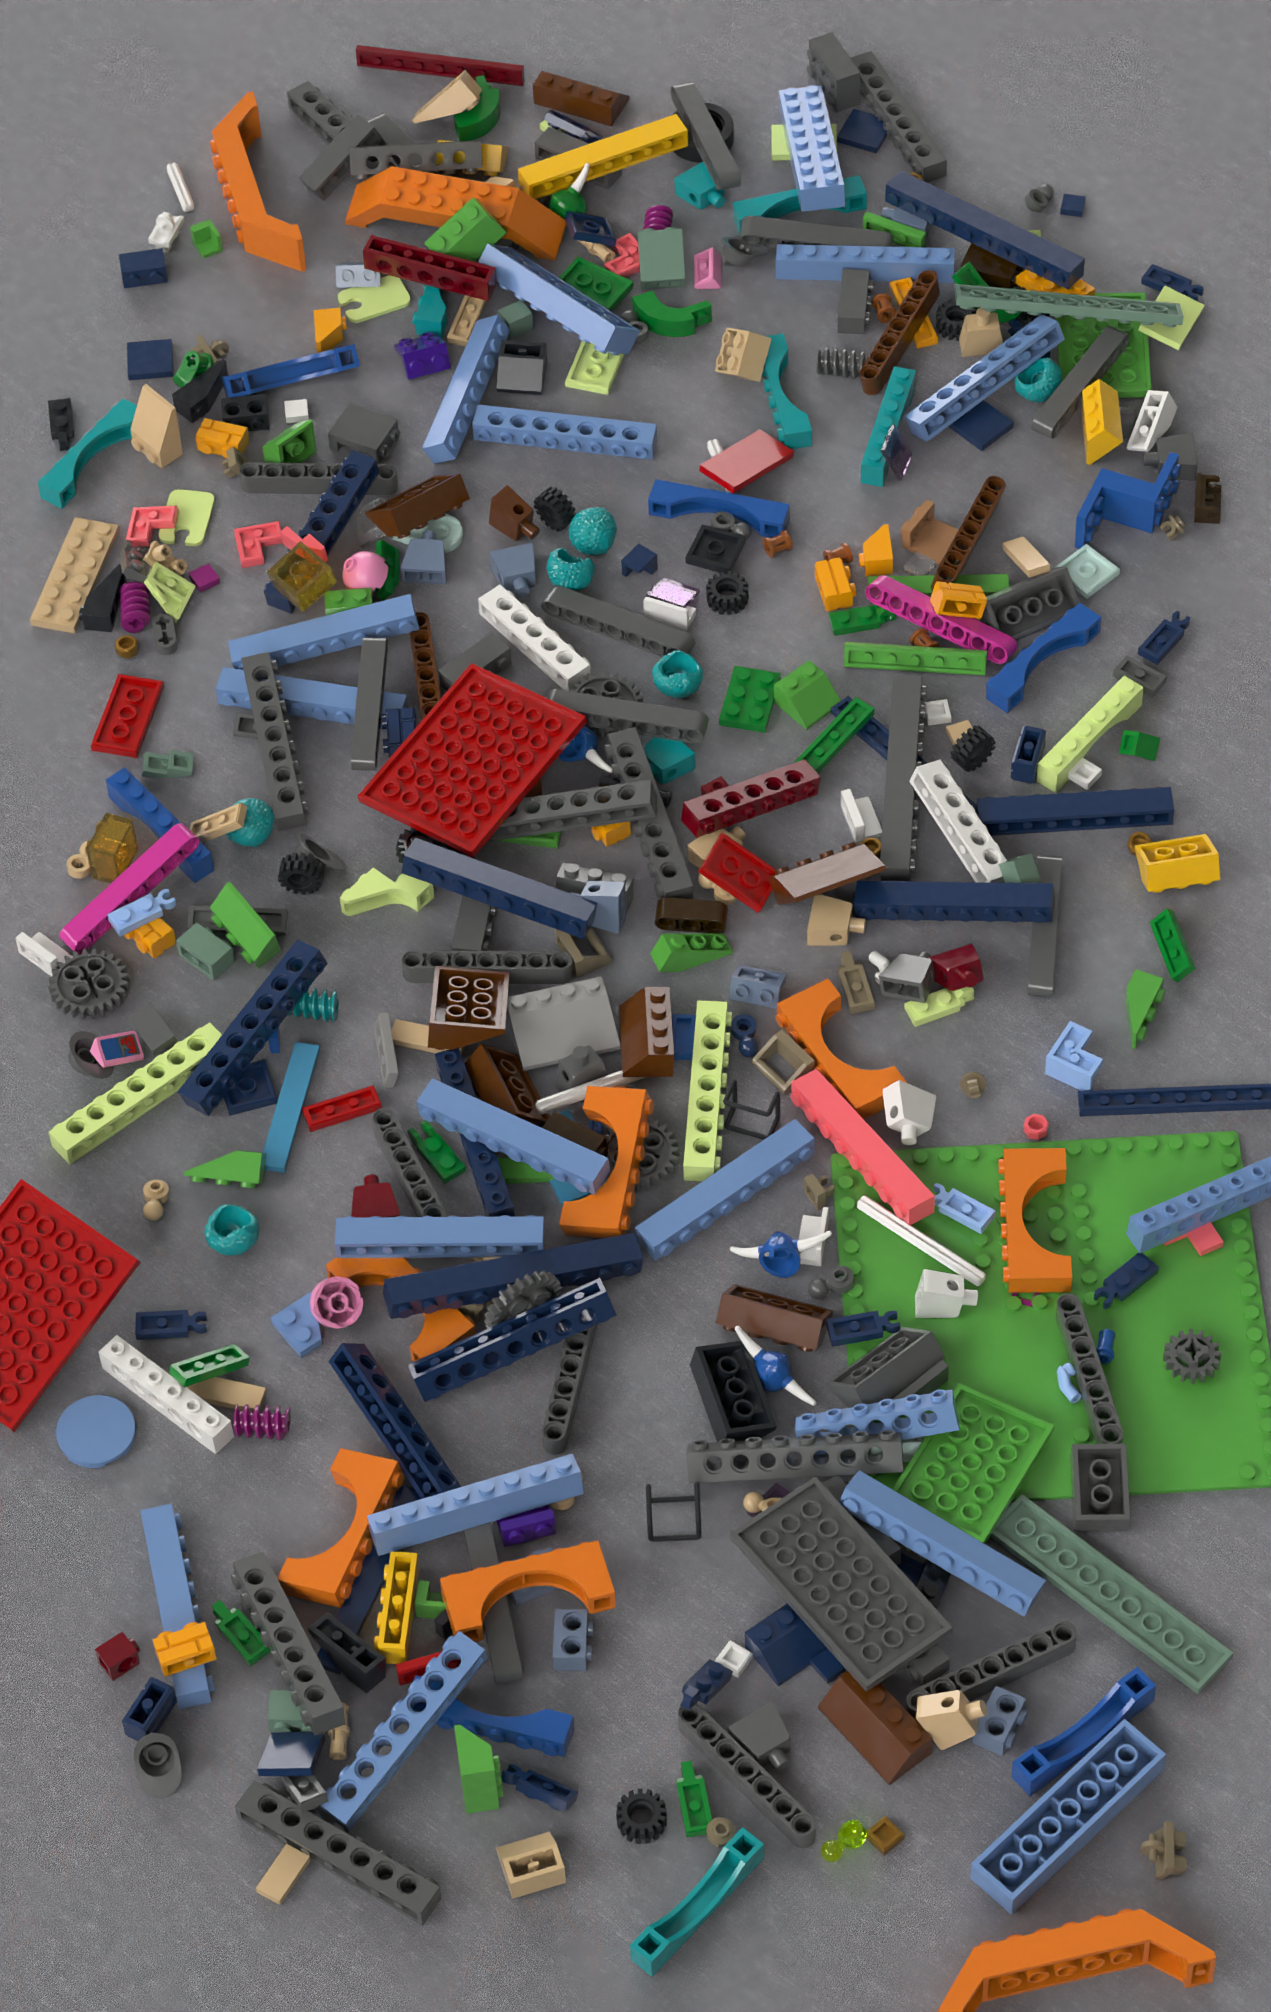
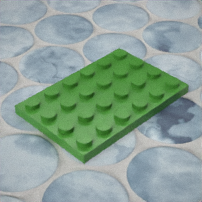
(1130, 371)
(977, 1469)

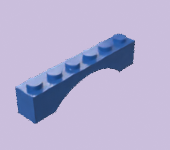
(290, 371)
(676, 499)
(1072, 630)
(138, 801)
(543, 1730)
(1052, 1757)

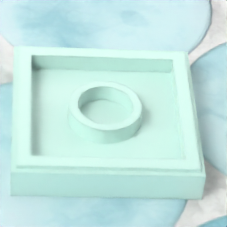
(1089, 570)

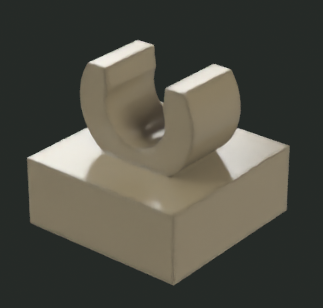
(233, 462)
(815, 1191)

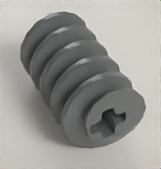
(840, 362)

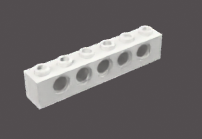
(533, 637)
(958, 822)
(166, 1394)

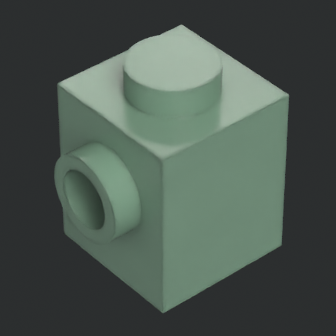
(517, 318)
(1020, 870)

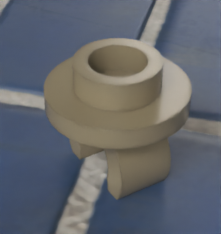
(1175, 524)
(972, 1084)
(720, 1831)

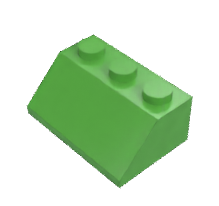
(467, 232)
(244, 926)
(478, 1772)

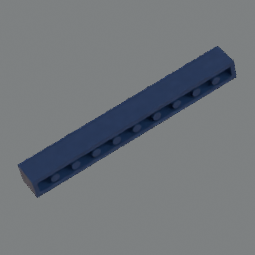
(985, 230)
(484, 1279)

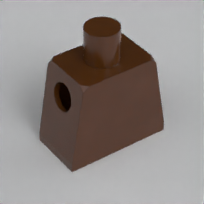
(512, 515)

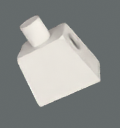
(908, 1110)
(942, 1295)

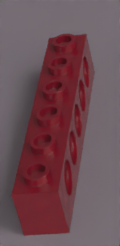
(429, 267)
(750, 798)

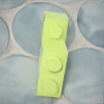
(377, 890)

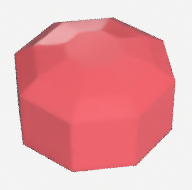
(1036, 1126)

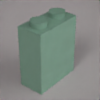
(661, 258)

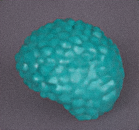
(1038, 380)
(592, 531)
(569, 570)
(677, 674)
(257, 823)
(231, 1230)

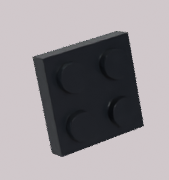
(715, 549)

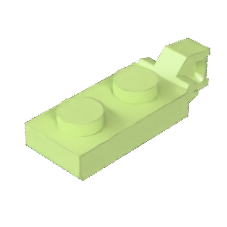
(938, 1005)

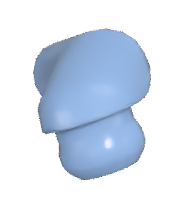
(1065, 1384)

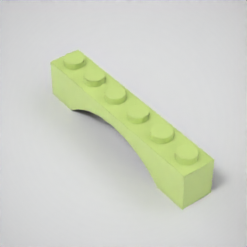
(1113, 708)

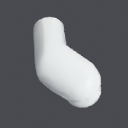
(879, 961)

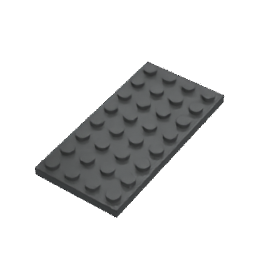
(841, 1583)

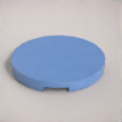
(96, 1431)

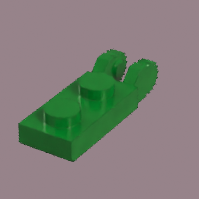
(437, 1153)

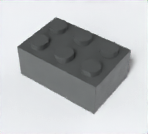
(834, 71)
(1100, 1487)

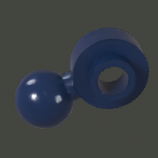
(748, 1046)

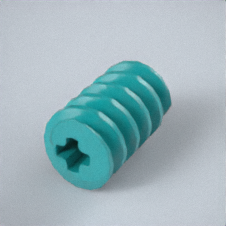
(317, 1006)

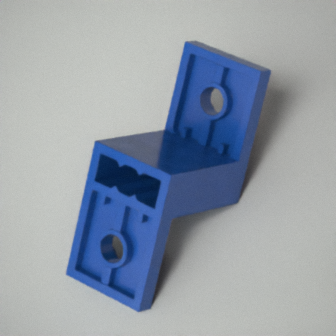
(1127, 500)

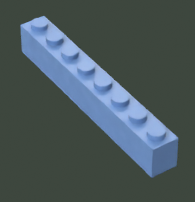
(883, 263)
(465, 389)
(329, 632)
(303, 697)
(513, 1136)
(725, 1190)
(438, 1236)
(475, 1504)
(942, 1543)
(175, 1595)

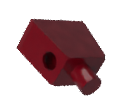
(958, 968)
(374, 1199)

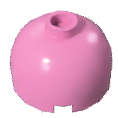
(364, 571)
(336, 1302)

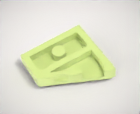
(169, 590)

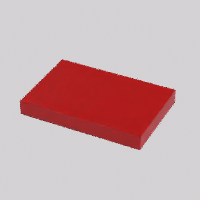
(738, 872)

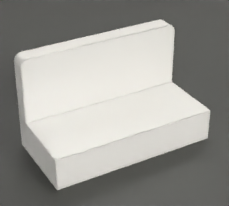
(669, 613)
(860, 816)
(41, 951)
(811, 1227)

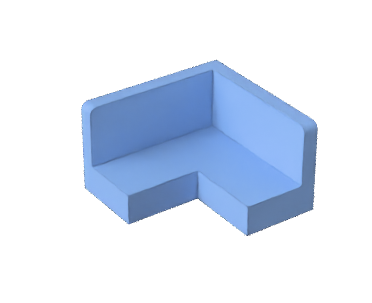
(1070, 1062)

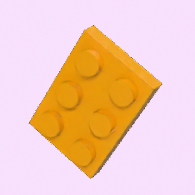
(1037, 283)

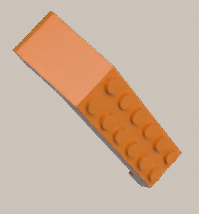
(435, 198)
(257, 231)
(1075, 1954)

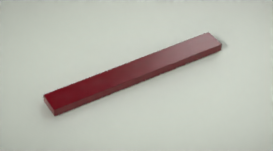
(439, 65)

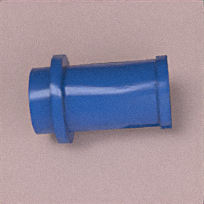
(1105, 1346)

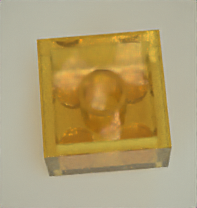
(301, 576)
(111, 847)

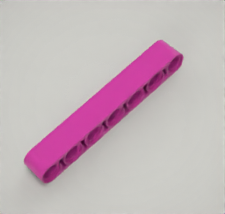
(947, 626)
(130, 886)

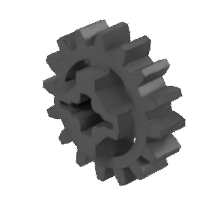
(1179, 1359)

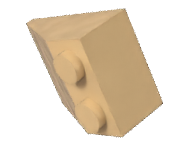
(453, 99)
(156, 428)

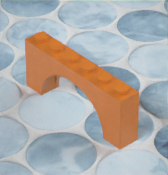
(804, 1020)
(608, 1210)
(1028, 1264)
(439, 1328)
(573, 1569)
(330, 1575)

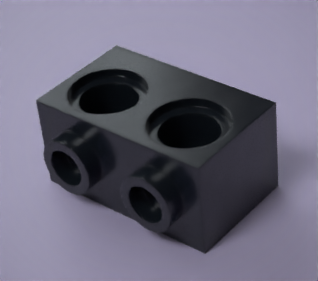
(246, 412)

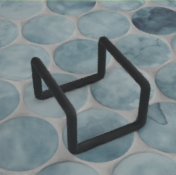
(774, 1103)
(649, 1500)

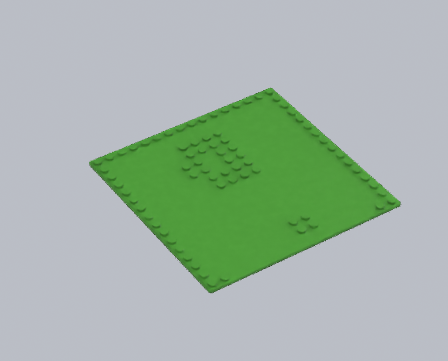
(1173, 1430)

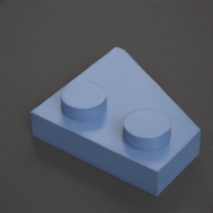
(298, 1326)

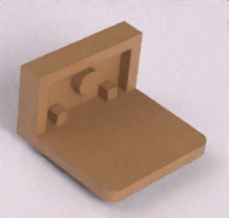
(927, 534)

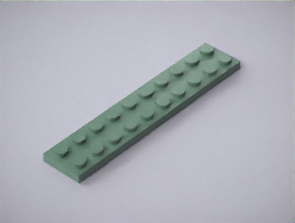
(1068, 304)
(1111, 1594)

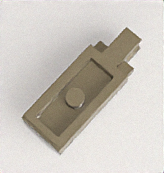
(855, 985)

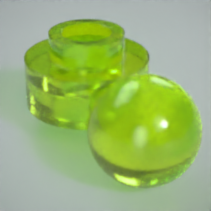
(850, 1836)

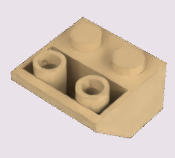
(743, 354)
(531, 1864)

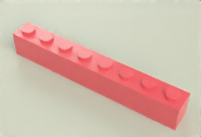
(862, 1147)

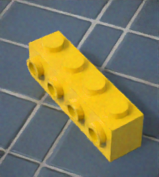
(398, 1606)

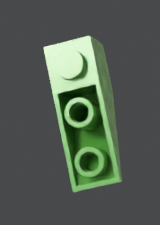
(687, 951)
(1141, 999)
(238, 1166)

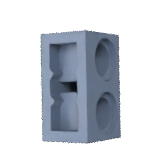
(568, 1640)
(1000, 1721)

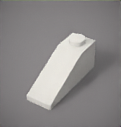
(1152, 420)

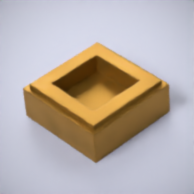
(884, 1835)

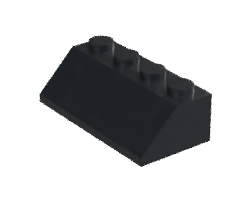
(731, 1391)

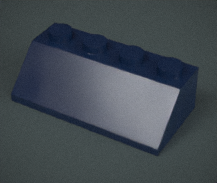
(783, 1644)

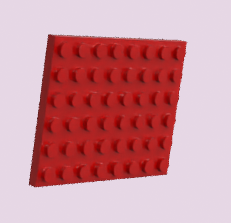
(472, 759)
(52, 1293)

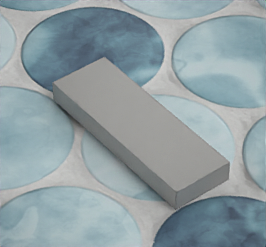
(386, 1050)

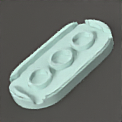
(446, 529)

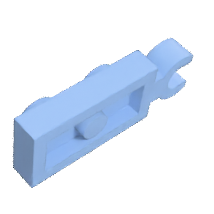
(140, 912)
(963, 1209)

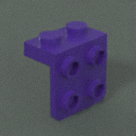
(423, 355)
(527, 1526)

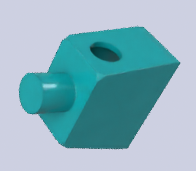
(698, 188)
(669, 759)

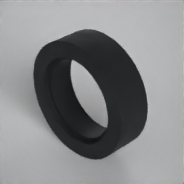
(722, 120)

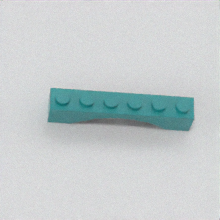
(786, 202)
(431, 312)
(893, 406)
(792, 422)
(60, 482)
(670, 1932)

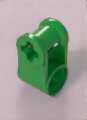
(192, 368)

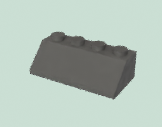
(1031, 603)
(887, 1368)

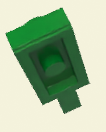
(391, 556)
(859, 619)
(239, 1633)
(693, 1801)

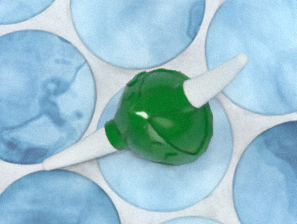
(570, 198)

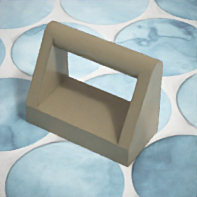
(583, 964)
(791, 1053)

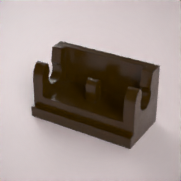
(1207, 499)

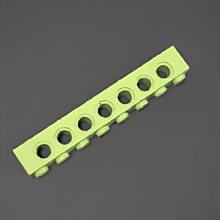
(708, 1053)
(132, 1104)

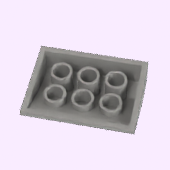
(560, 1018)

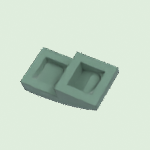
(167, 766)

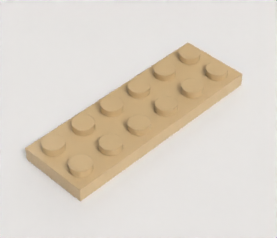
(74, 574)

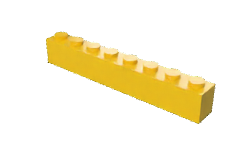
(604, 156)

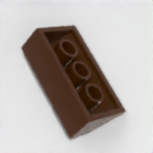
(578, 98)
(419, 505)
(647, 1034)
(504, 1084)
(773, 1317)
(876, 1727)

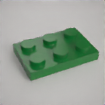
(597, 283)
(749, 699)

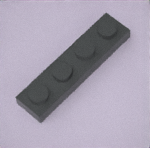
(274, 918)

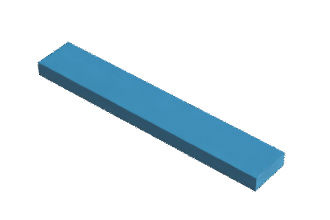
(290, 1105)

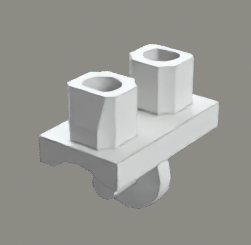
(166, 230)

